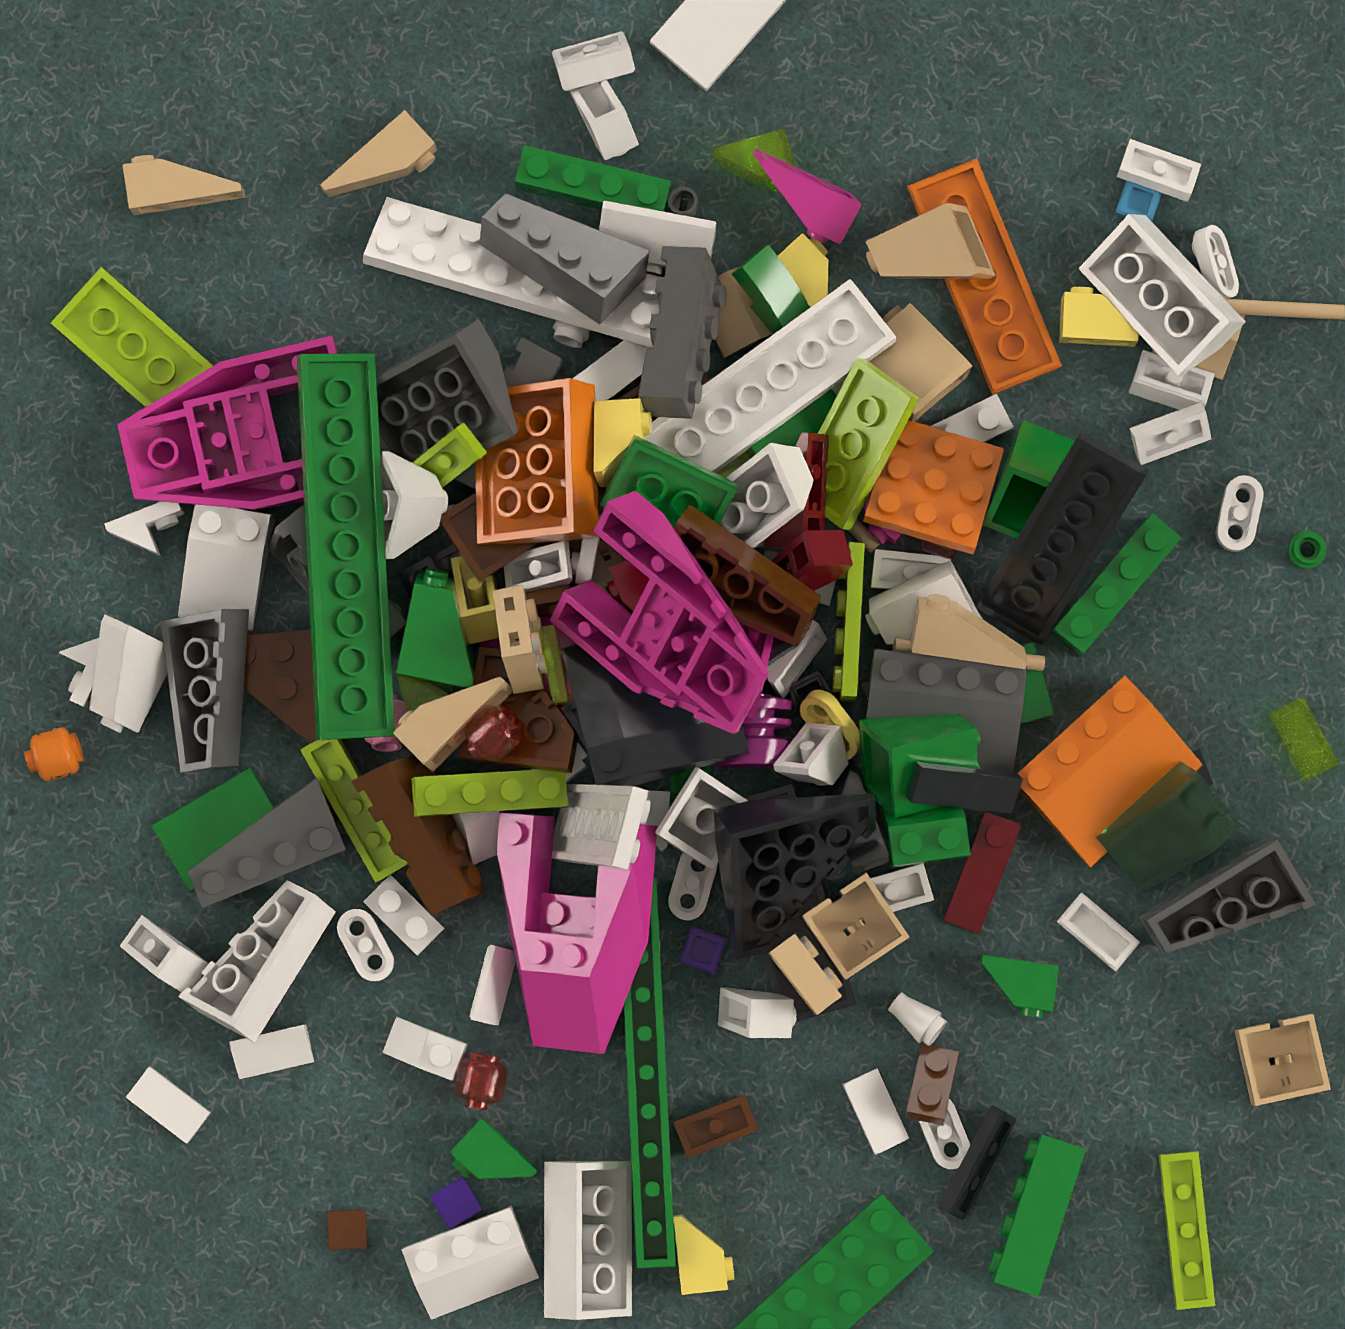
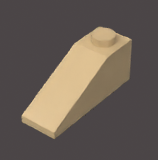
(387, 156)
(164, 185)
(954, 632)
(440, 725)

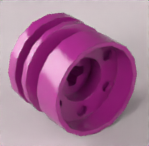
(760, 737)

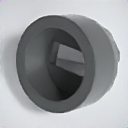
(675, 201)

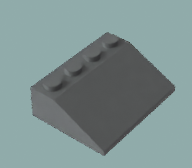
(442, 388)
(933, 685)

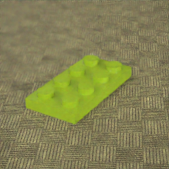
(128, 340)
(861, 437)
(848, 638)

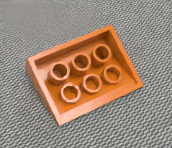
(543, 476)
(1102, 767)

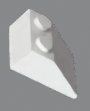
(225, 560)

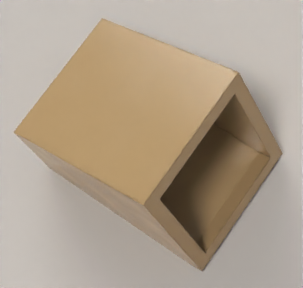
(931, 247)
(921, 358)

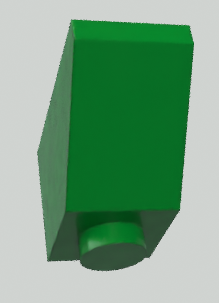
(1023, 983)
(489, 1155)

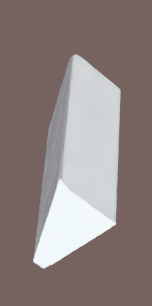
(593, 61)
(1160, 384)
(493, 985)
(272, 1052)
(875, 1111)

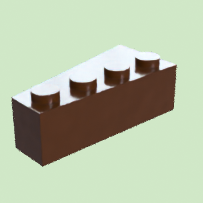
(748, 582)
(429, 844)

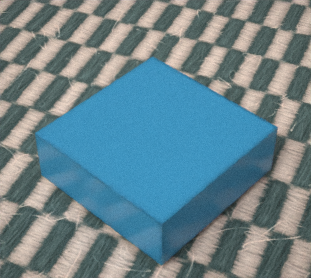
(1138, 201)

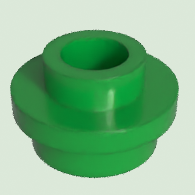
(1315, 541)

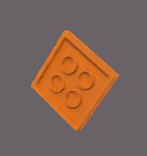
(935, 487)

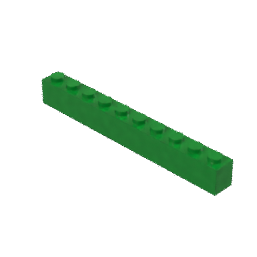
(649, 1107)

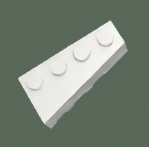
(261, 962)

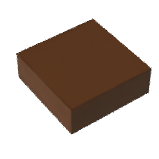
(347, 1229)

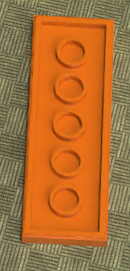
(996, 311)

